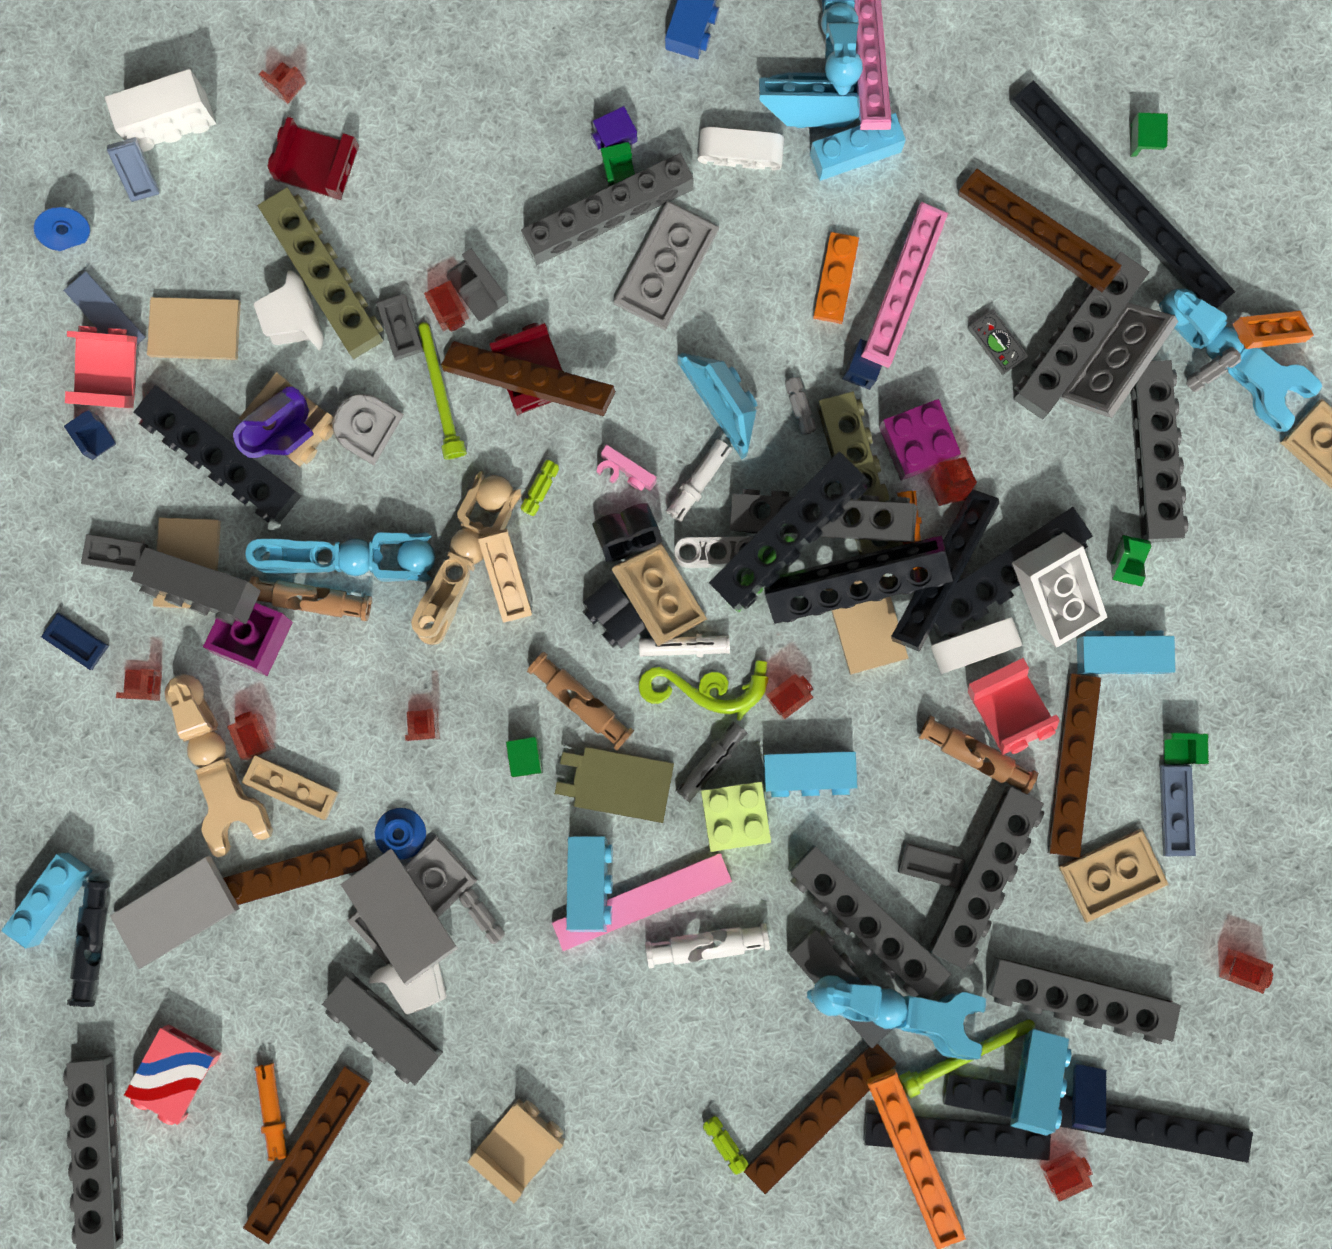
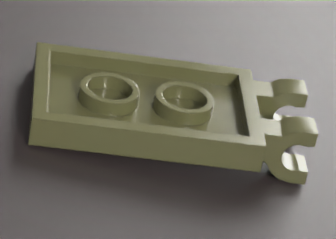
(618, 784)

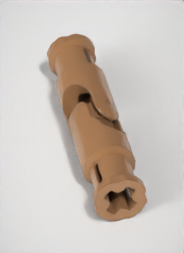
(332, 601)
(585, 705)
(955, 744)

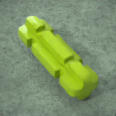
(540, 487)
(725, 1145)

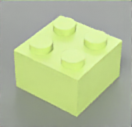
(735, 816)

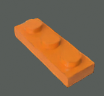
(836, 277)
(1272, 329)

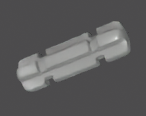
(1213, 369)
(800, 405)
(482, 916)

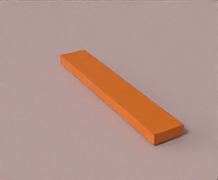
(915, 1159)

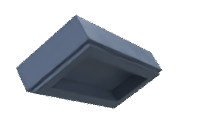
(133, 169)

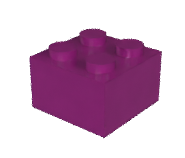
(919, 439)
(253, 643)

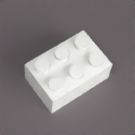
(161, 110)
(1060, 589)

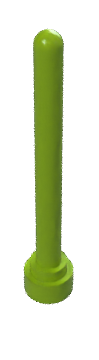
(452, 444)
(914, 1081)

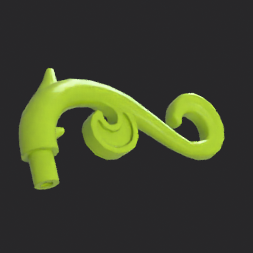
(741, 705)

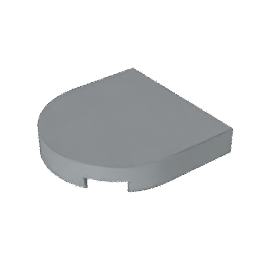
(365, 425)

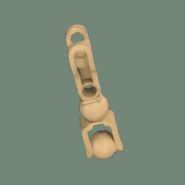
(443, 596)
(215, 774)

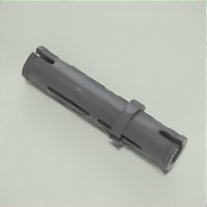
(712, 760)

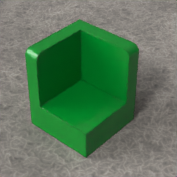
(1149, 132)
(617, 163)
(1129, 560)
(1185, 748)
(524, 757)

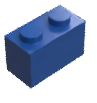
(689, 27)

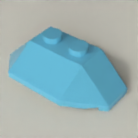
(808, 100)
(723, 396)

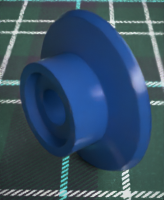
(57, 237)
(413, 829)

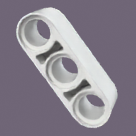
(741, 147)
(703, 545)
(976, 645)

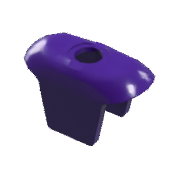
(289, 412)

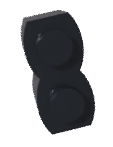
(627, 532)
(614, 614)

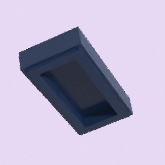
(74, 641)
(1089, 1098)

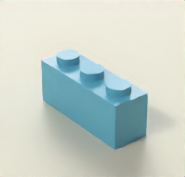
(855, 149)
(1126, 653)
(810, 773)
(588, 884)
(46, 900)
(1041, 1082)

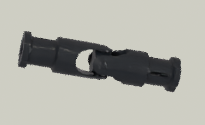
(90, 922)

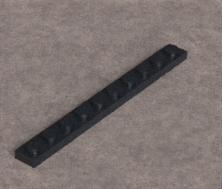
(1121, 195)
(1121, 1120)

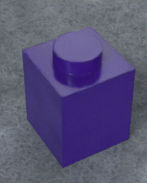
(614, 129)

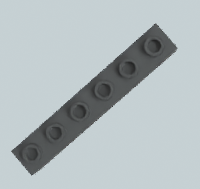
(608, 209)
(1042, 399)
(1144, 407)
(900, 529)
(957, 914)
(930, 972)
(1161, 1013)
(104, 1139)

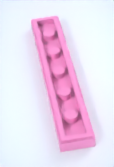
(873, 82)
(904, 285)
(653, 898)

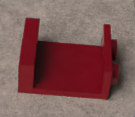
(312, 160)
(532, 346)

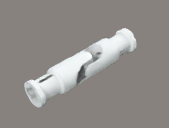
(682, 948)

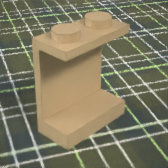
(317, 421)
(516, 1149)

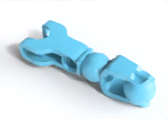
(840, 28)
(1257, 372)
(352, 557)
(889, 1009)

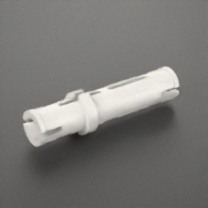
(695, 485)
(686, 646)

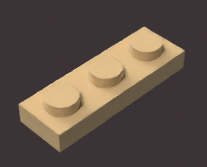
(505, 575)
(290, 787)

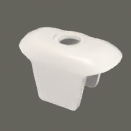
(289, 314)
(419, 993)

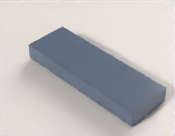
(100, 307)
(1177, 810)

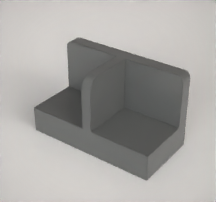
(477, 286)

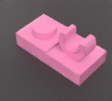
(638, 476)

